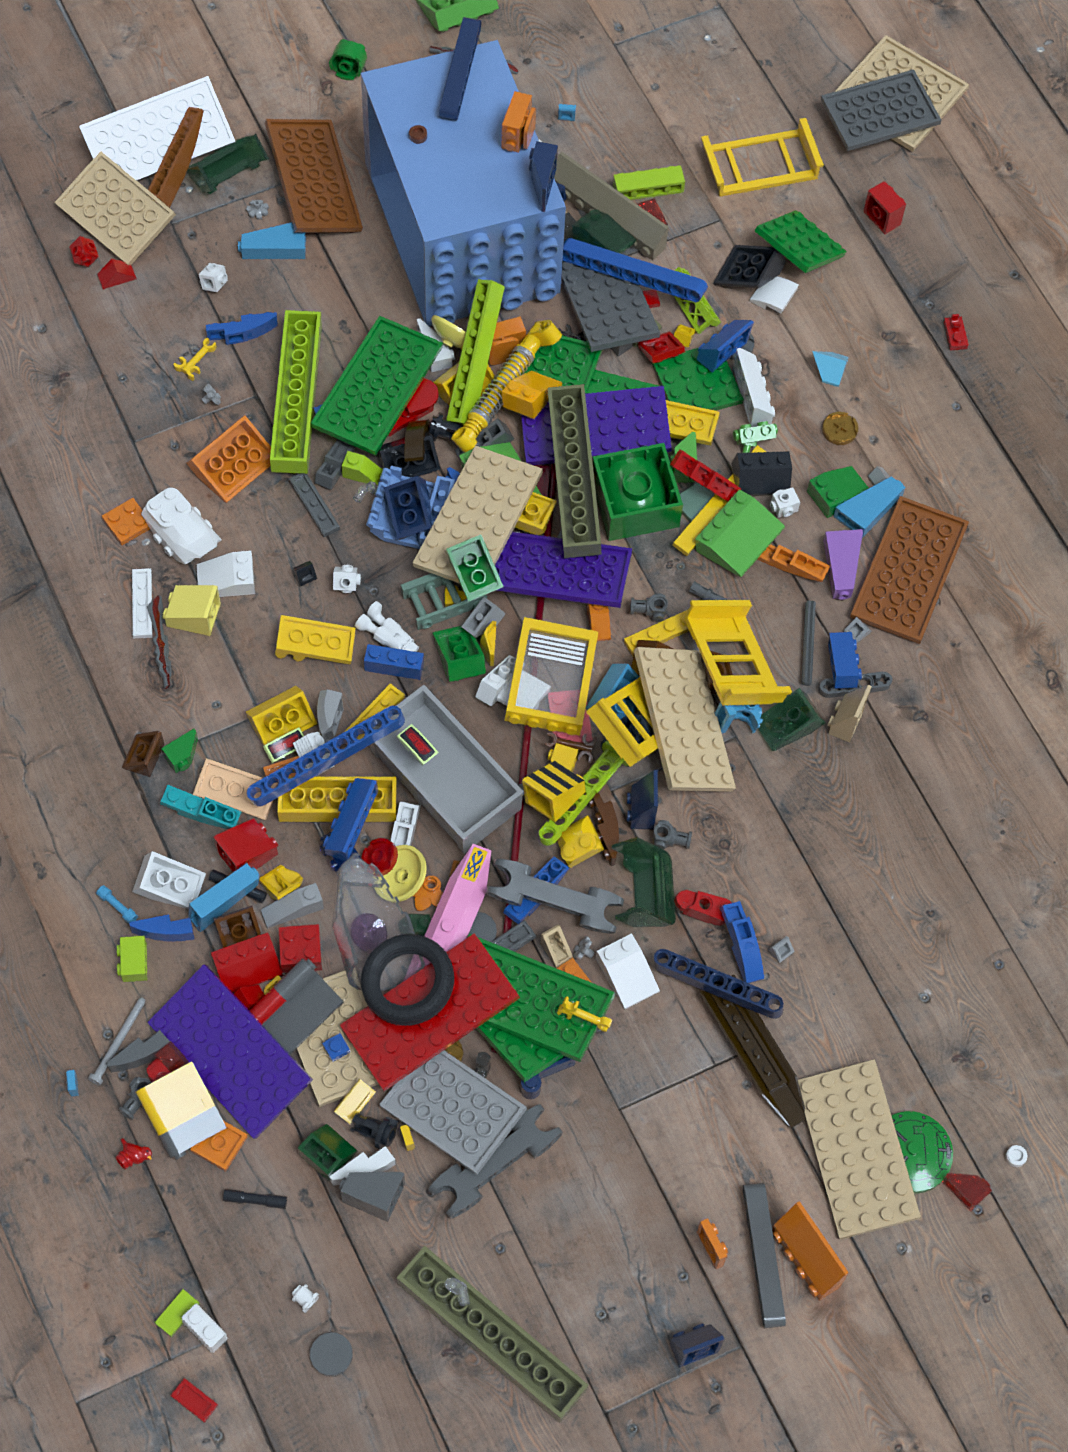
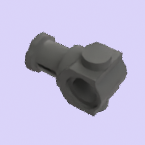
(649, 607)
(672, 836)
(133, 1103)

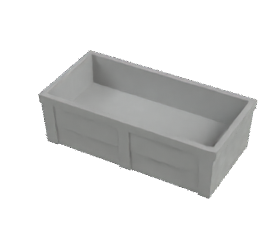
(458, 785)

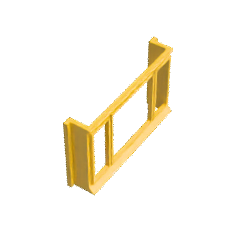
(807, 142)

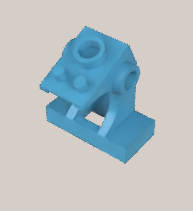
(728, 713)

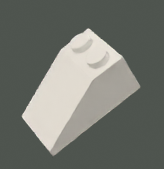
(230, 572)
(168, 881)
(627, 971)

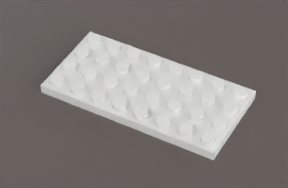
(142, 132)

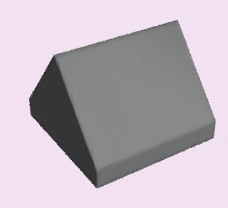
(878, 475)
(782, 949)

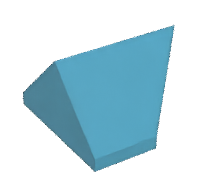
(830, 366)

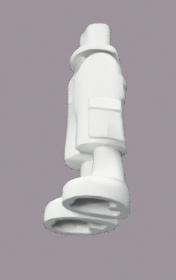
(389, 634)

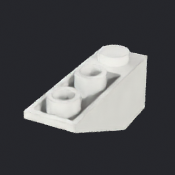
(495, 681)

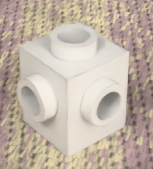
(213, 277)
(784, 502)
(346, 578)

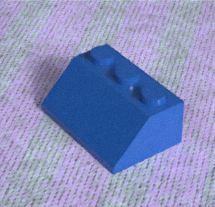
(724, 344)

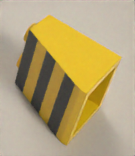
(553, 790)

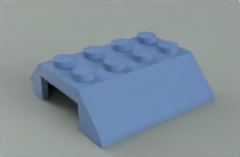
(381, 520)

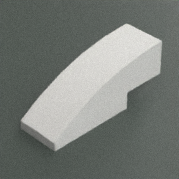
(405, 823)
(378, 1162)

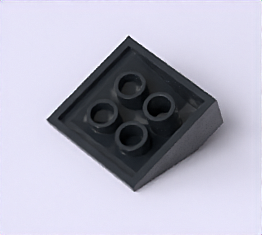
(750, 266)

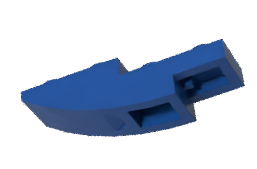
(248, 328)
(552, 873)
(745, 942)

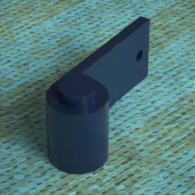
(532, 1087)

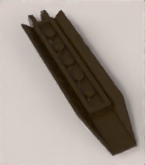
(759, 1056)

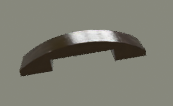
(415, 439)

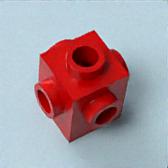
(83, 251)

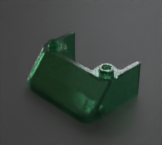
(227, 162)
(652, 884)

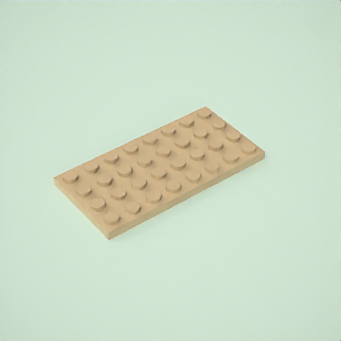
(482, 502)
(684, 720)
(858, 1150)

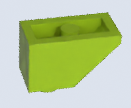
(360, 468)

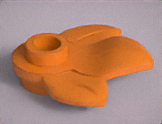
(426, 896)

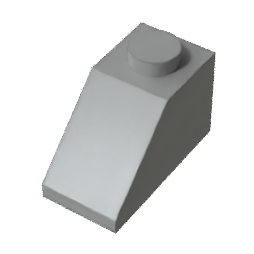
(482, 617)

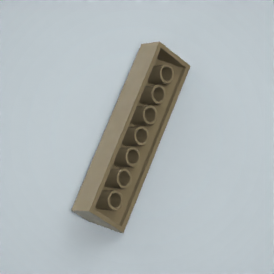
(591, 192)

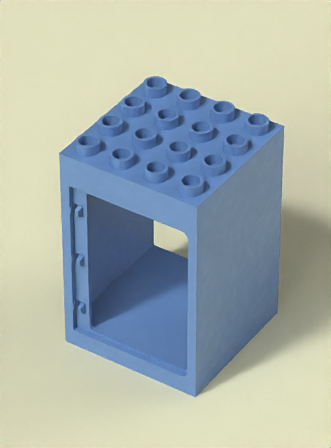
(459, 199)

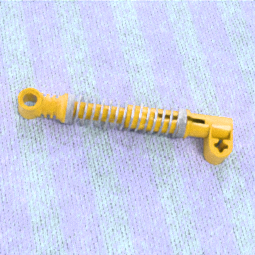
(541, 334)

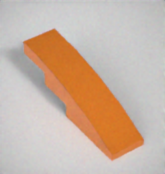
(794, 562)

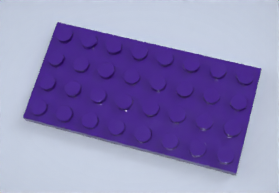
(615, 422)
(538, 568)
(231, 1051)

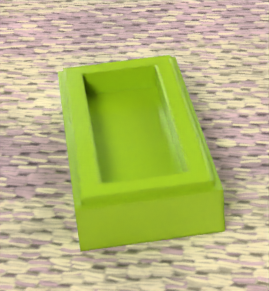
(171, 1318)

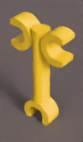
(188, 368)
(570, 1009)

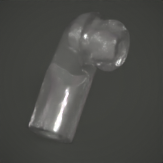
(363, 489)
(458, 1288)

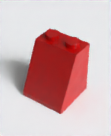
(246, 844)

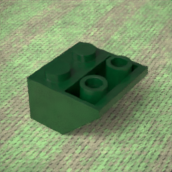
(326, 1151)

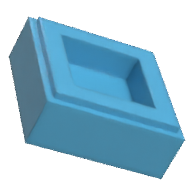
(566, 112)
(72, 1083)

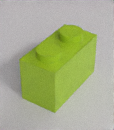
(133, 958)

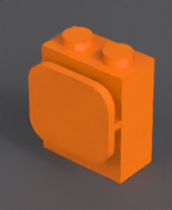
(518, 123)
(506, 337)

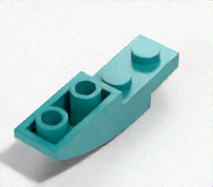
(199, 809)

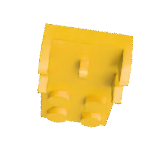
(687, 419)
(314, 640)

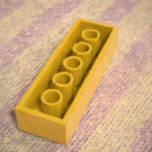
(321, 797)

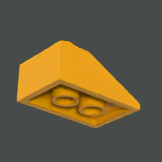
(528, 393)

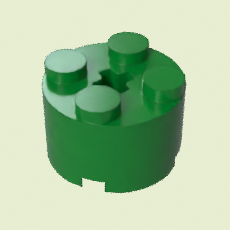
(348, 59)

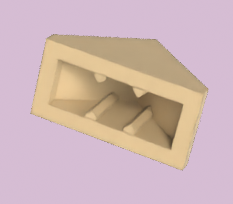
(556, 946)

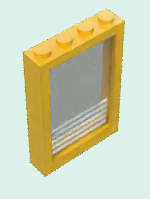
(551, 676)

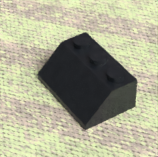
(393, 455)
(762, 472)

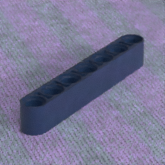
(460, 68)
(723, 991)

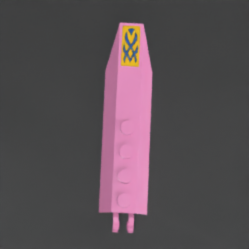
(460, 900)

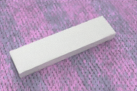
(141, 599)

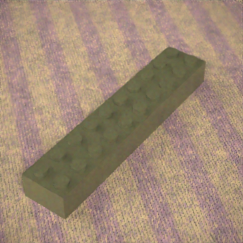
(574, 471)
(494, 1336)

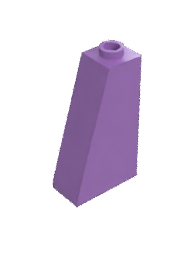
(842, 556)

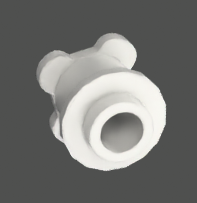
(304, 1297)

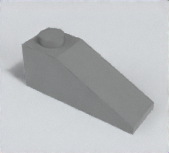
(292, 906)

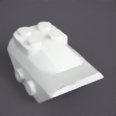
(179, 526)

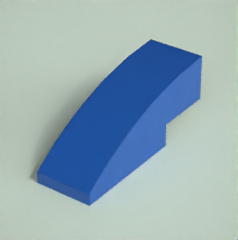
(163, 929)

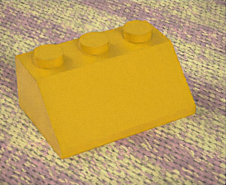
(446, 382)
(281, 715)

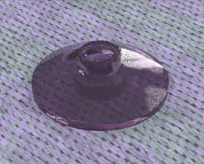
(373, 927)

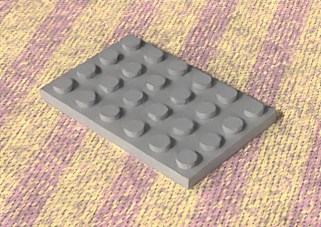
(454, 1109)

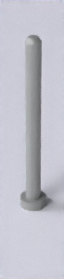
(96, 1077)

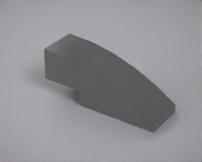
(332, 467)
(138, 1053)

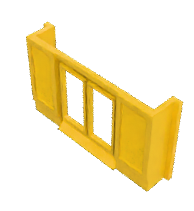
(727, 622)
(615, 730)

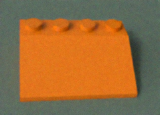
(232, 459)
(809, 1252)

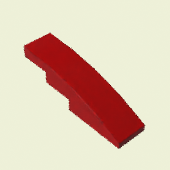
(704, 476)

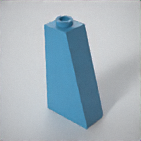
(273, 243)
(869, 506)
(222, 896)

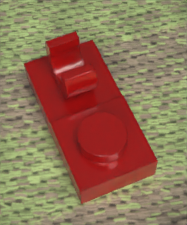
(956, 332)

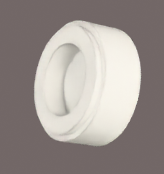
(1016, 1156)

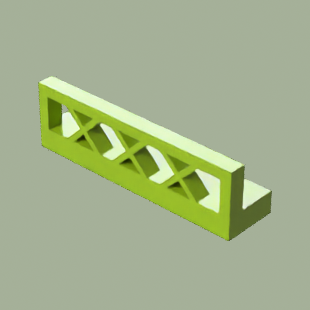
(702, 306)

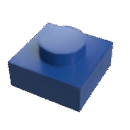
(336, 1047)

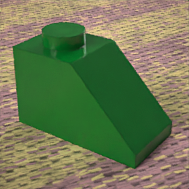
(181, 751)

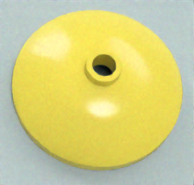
(450, 333)
(410, 864)

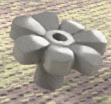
(257, 209)
(211, 395)
(583, 949)

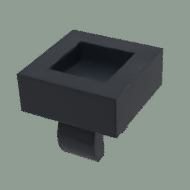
(305, 573)

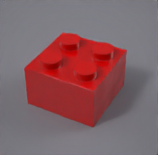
(884, 207)
(299, 943)

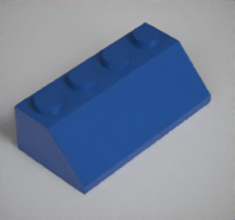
(351, 818)

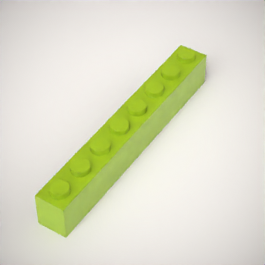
(475, 350)

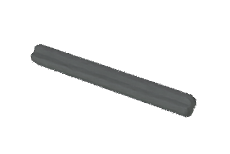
(808, 643)

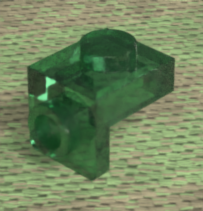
(420, 923)

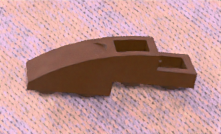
(607, 826)

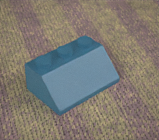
(615, 679)

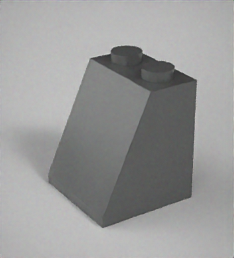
(373, 1192)

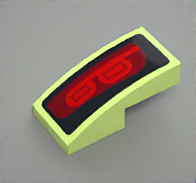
(417, 743)
(283, 745)

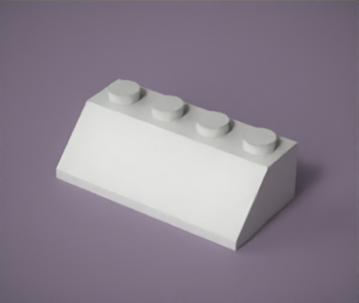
(752, 388)

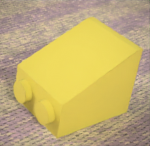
(193, 608)

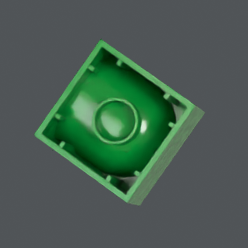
(636, 492)

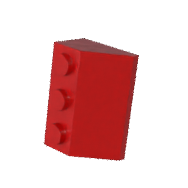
(247, 963)

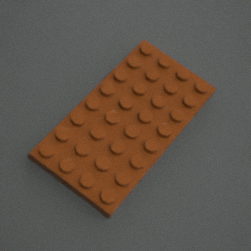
(313, 175)
(909, 569)

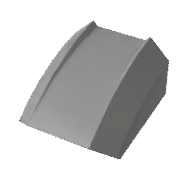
(329, 713)

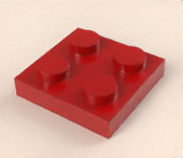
(662, 347)

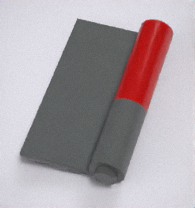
(296, 1005)

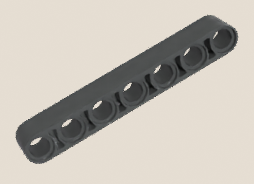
(764, 1256)

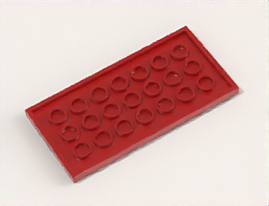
(398, 1050)

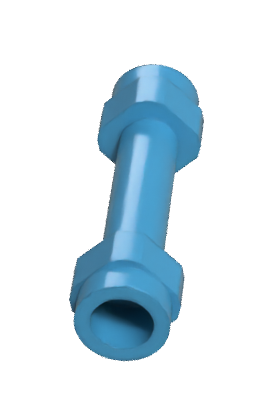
(105, 894)

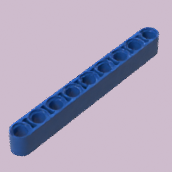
(633, 270)
(336, 755)

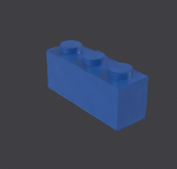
(844, 660)
(394, 662)

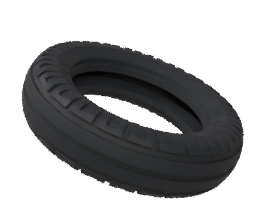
(417, 1012)

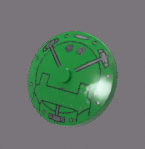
(924, 1148)

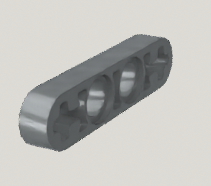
(869, 677)

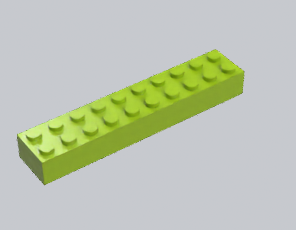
(296, 392)

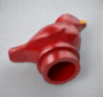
(132, 1154)

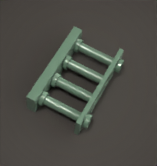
(430, 583)

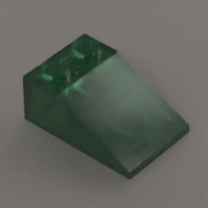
(602, 231)
(790, 720)

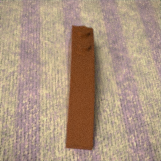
(177, 158)

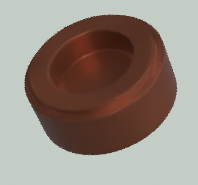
(418, 134)

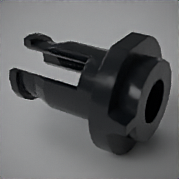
(439, 425)
(381, 1132)

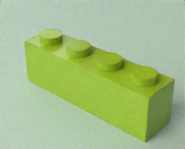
(650, 182)

